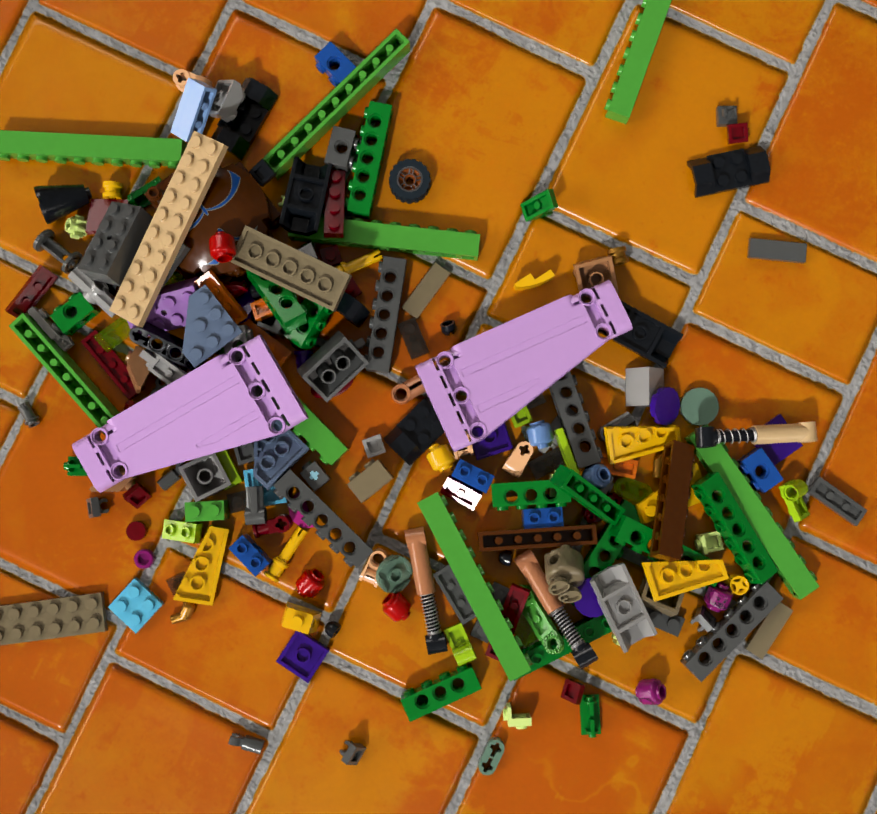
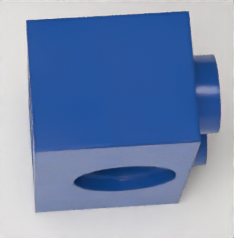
(330, 56)
(472, 475)
(769, 475)
(542, 517)
(250, 554)

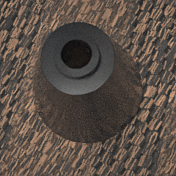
(61, 200)

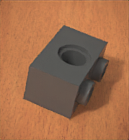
(341, 138)

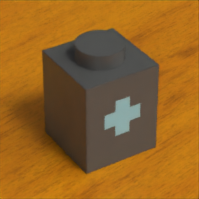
(315, 475)

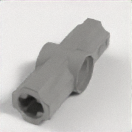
(93, 291)

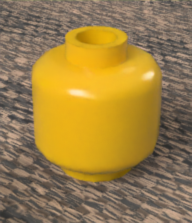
(440, 457)

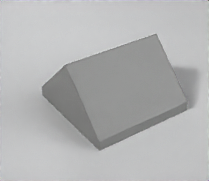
(641, 385)
(204, 477)

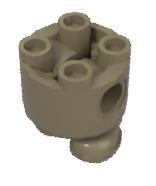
(564, 573)

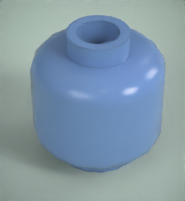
(540, 434)
(597, 475)

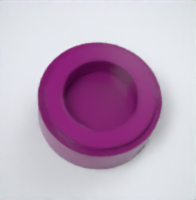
(144, 558)

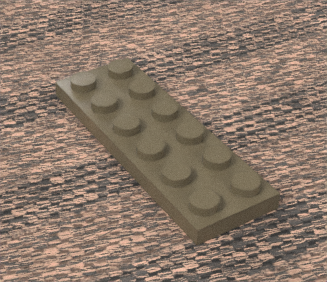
(291, 268)
(52, 618)

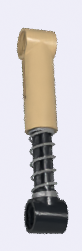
(758, 434)

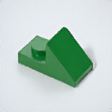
(539, 205)

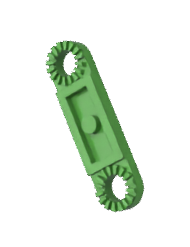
(541, 623)

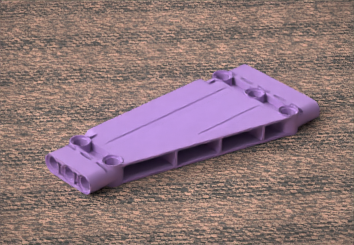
(518, 361)
(194, 417)

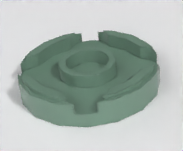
(699, 406)
(393, 574)

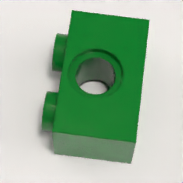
(85, 312)

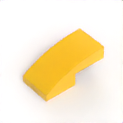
(529, 282)

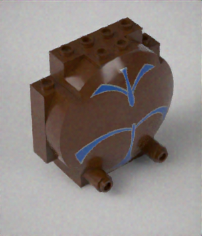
(228, 206)

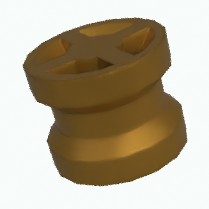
(618, 255)

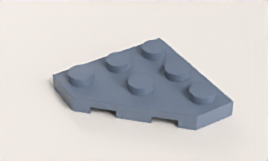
(206, 327)
(276, 456)

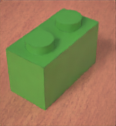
(206, 510)

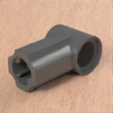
(623, 420)
(255, 511)

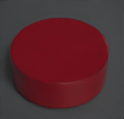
(136, 530)

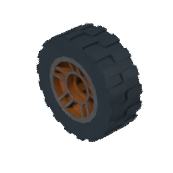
(419, 175)

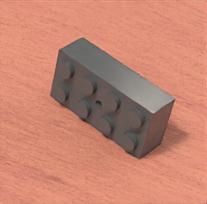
(115, 243)

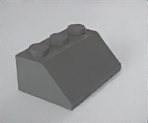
(332, 366)

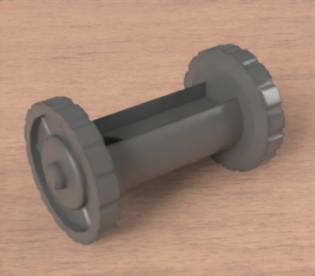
(46, 241)

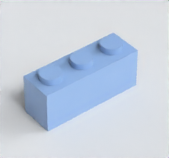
(193, 109)

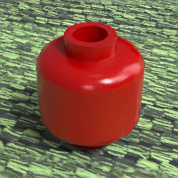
(222, 247)
(310, 583)
(396, 606)

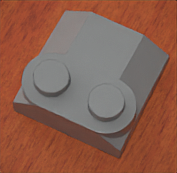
(227, 100)

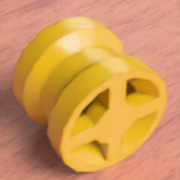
(112, 190)
(741, 585)

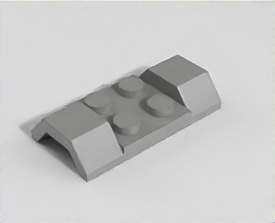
(622, 605)

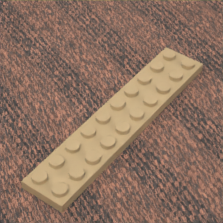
(168, 228)

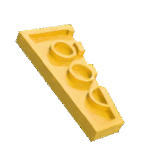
(636, 441)
(647, 507)
(203, 572)
(678, 577)

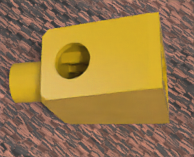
(300, 618)

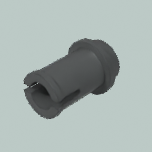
(29, 415)

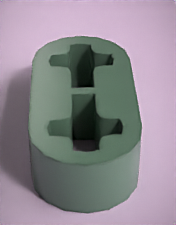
(495, 758)

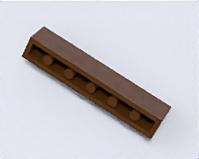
(672, 501)
(537, 538)

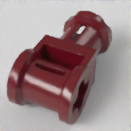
(273, 526)

